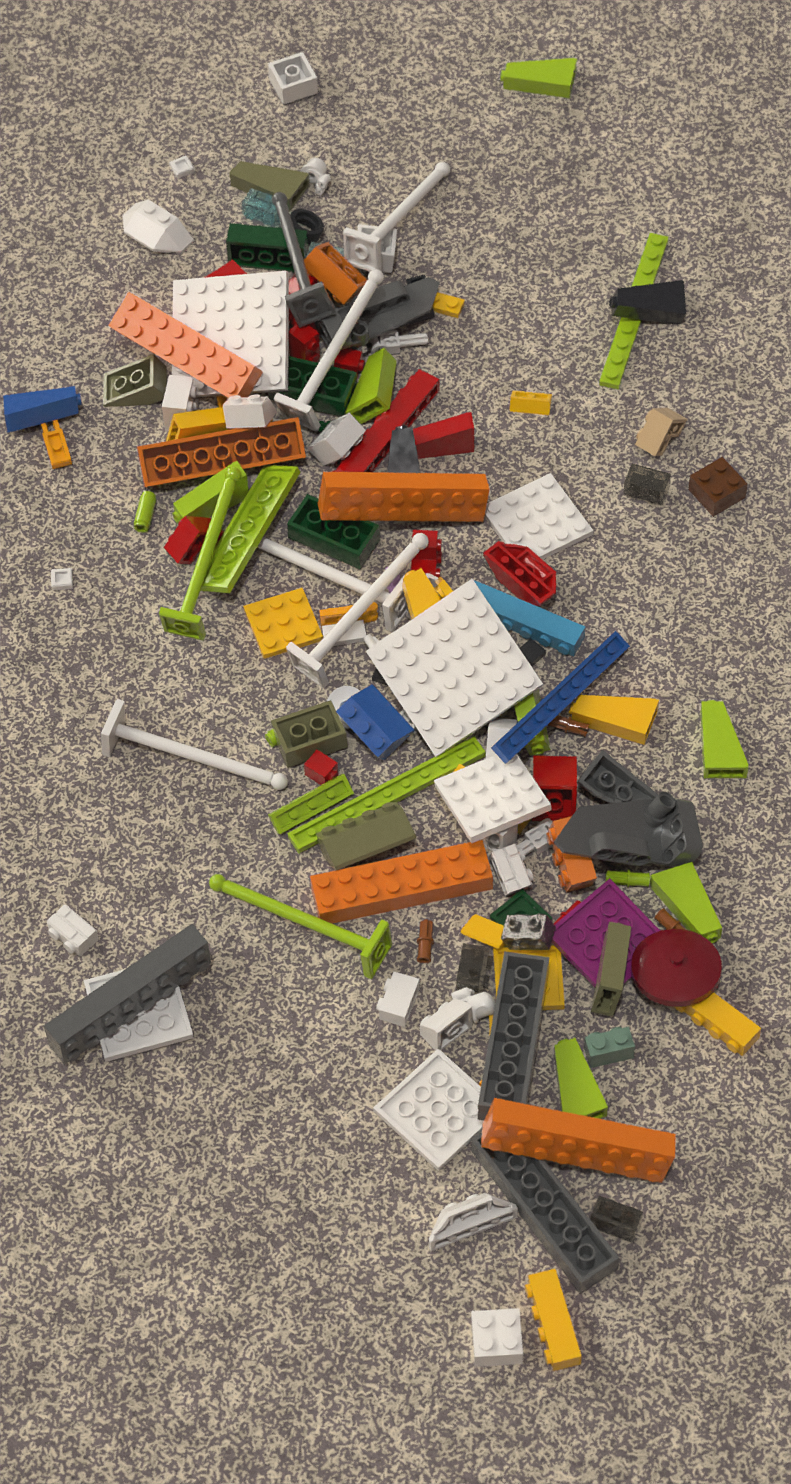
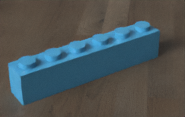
(534, 621)

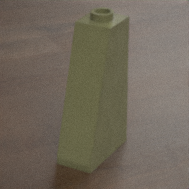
(270, 180)
(611, 969)

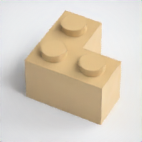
(659, 428)

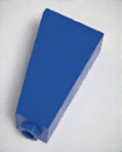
(39, 407)

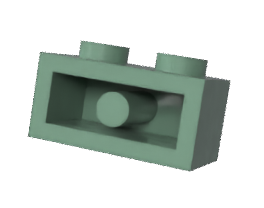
(609, 1046)

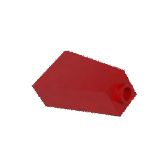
(445, 437)

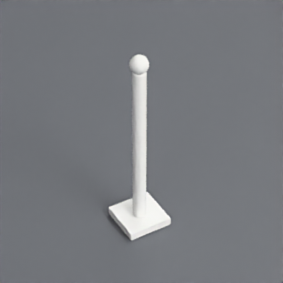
(365, 249)
(300, 408)
(393, 603)
(309, 663)
(115, 728)

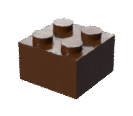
(717, 486)

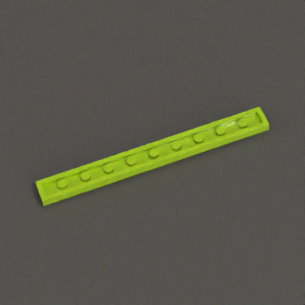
(628, 327)
(390, 791)

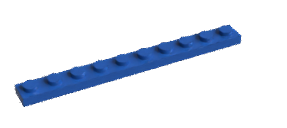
(560, 697)

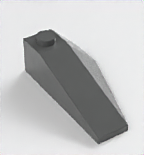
(613, 782)

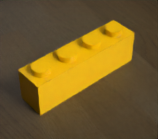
(724, 1023)
(553, 1319)

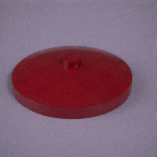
(676, 967)

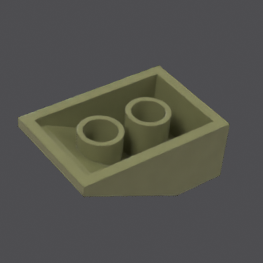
(135, 383)

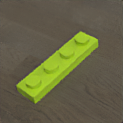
(310, 803)

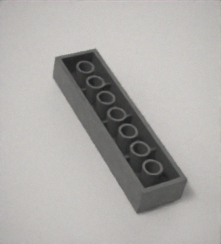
(128, 994)
(514, 1030)
(551, 1215)

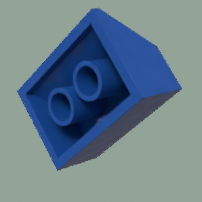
(375, 721)

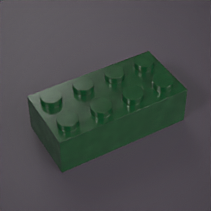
(262, 247)
(333, 393)
(341, 539)

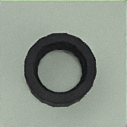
(310, 220)

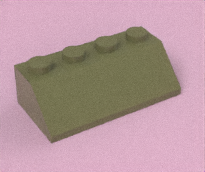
(365, 835)

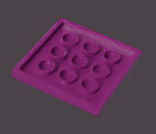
(583, 929)

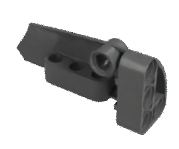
(386, 310)
(635, 832)

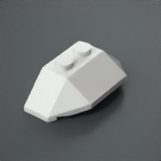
(156, 228)
(469, 1218)

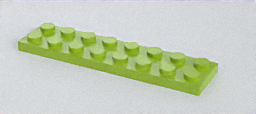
(248, 527)

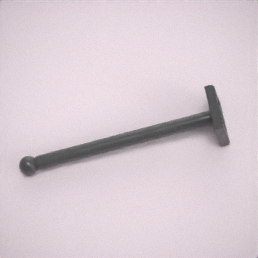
(310, 302)

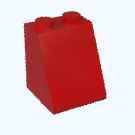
(558, 782)

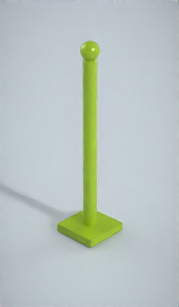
(184, 621)
(373, 949)

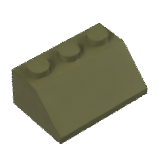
(308, 731)

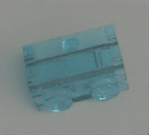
(260, 207)

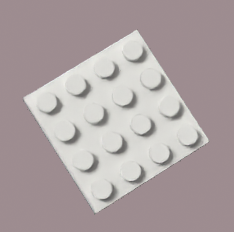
(538, 518)
(492, 796)
(151, 1029)
(434, 1109)

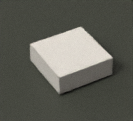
(182, 167)
(61, 579)

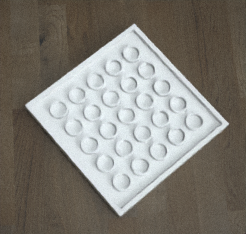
(242, 316)
(454, 668)

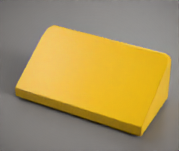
(530, 402)
(484, 931)

